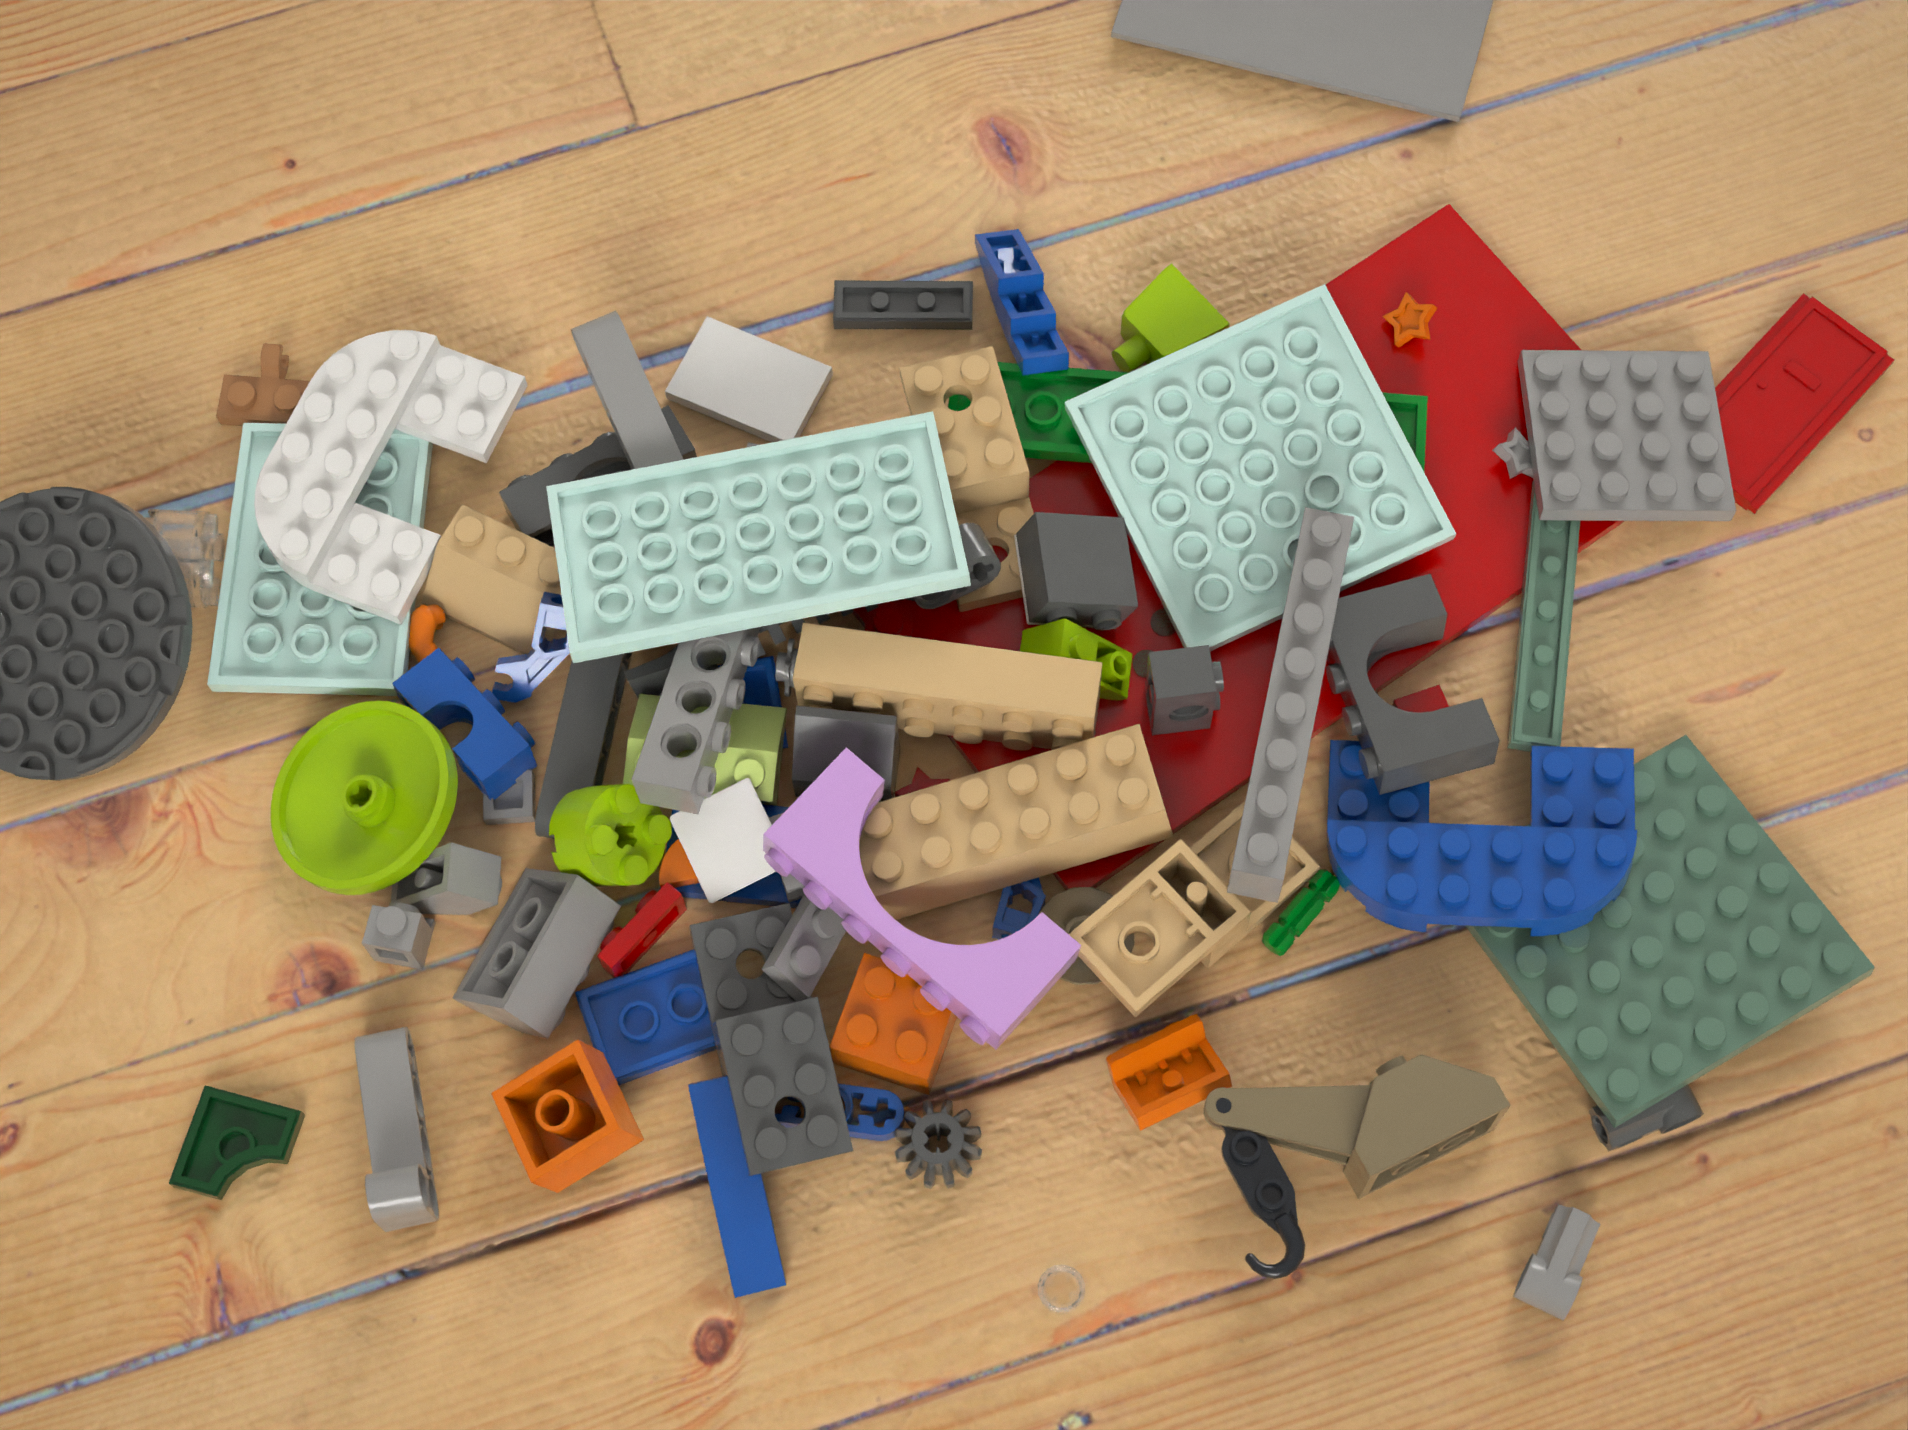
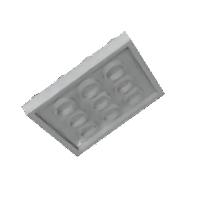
(1625, 436)

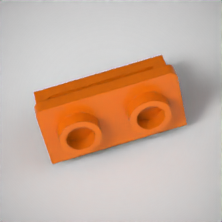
(1166, 1072)

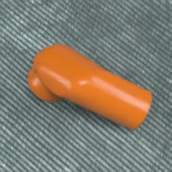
(422, 629)

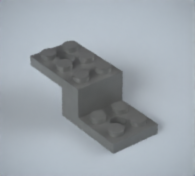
(768, 1046)

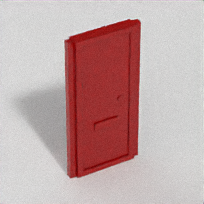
(1792, 395)

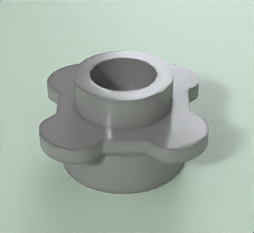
(785, 666)

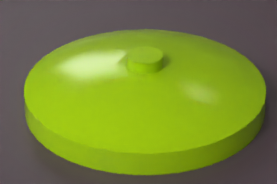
(364, 797)

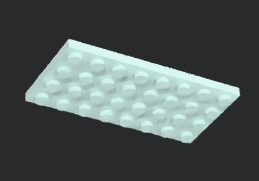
(755, 537)

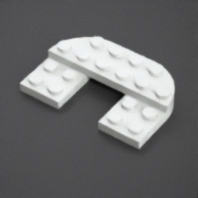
(335, 441)

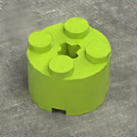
(608, 835)

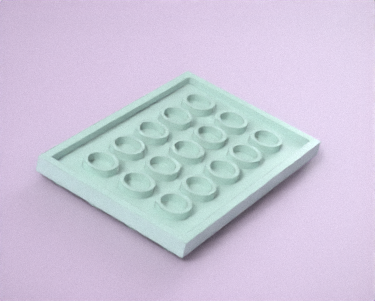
(286, 636)

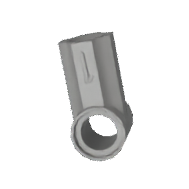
(1552, 1275)

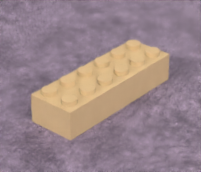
(950, 687)
(1013, 823)

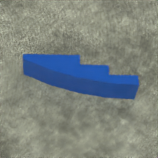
(1020, 302)
(737, 1198)

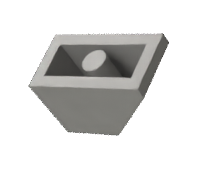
(452, 882)

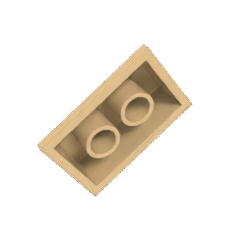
(492, 579)

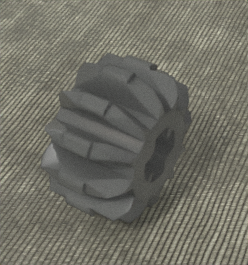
(958, 1139)

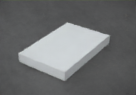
(748, 382)

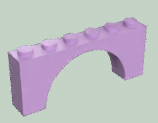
(981, 984)

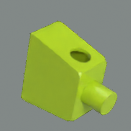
(1164, 320)

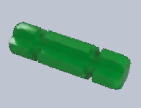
(1301, 912)

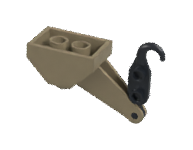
(1375, 1130)

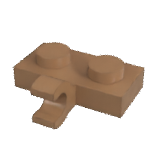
(261, 398)

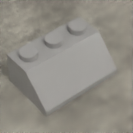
(538, 951)

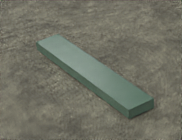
(1543, 632)

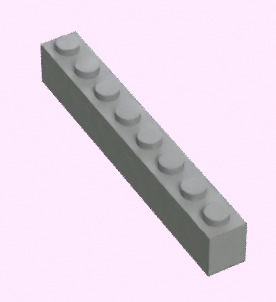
(1290, 706)

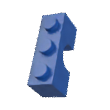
(444, 694)

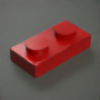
(653, 918)

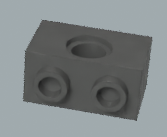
(1182, 689)

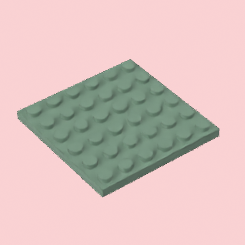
(1691, 957)

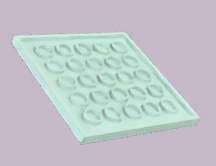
(1231, 445)

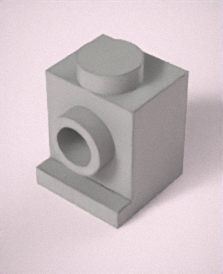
(398, 935)

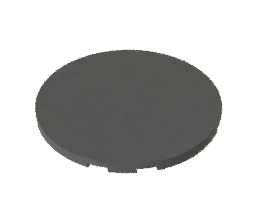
(86, 632)

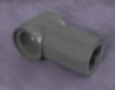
(1663, 1116)

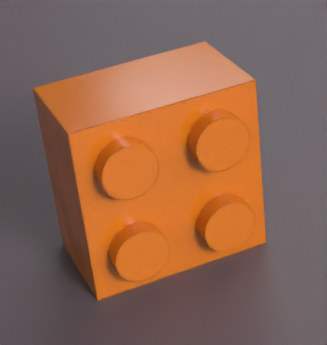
(891, 1028)
(567, 1116)

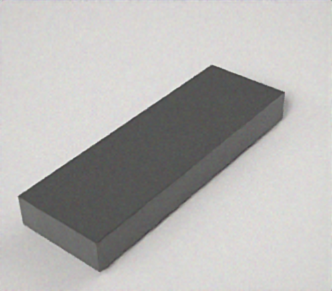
(903, 305)

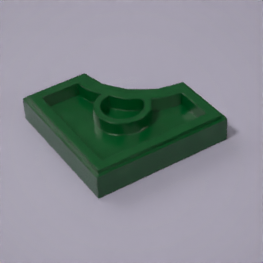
(231, 1137)

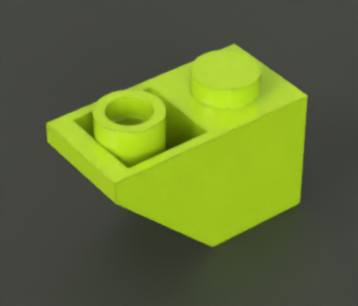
(1070, 640)

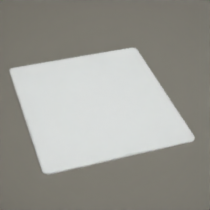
(726, 840)

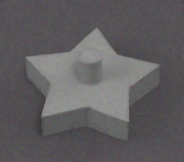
(1515, 454)

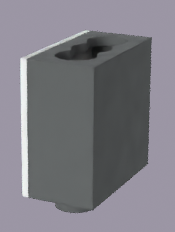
(1076, 570)

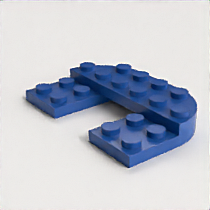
(1487, 875)

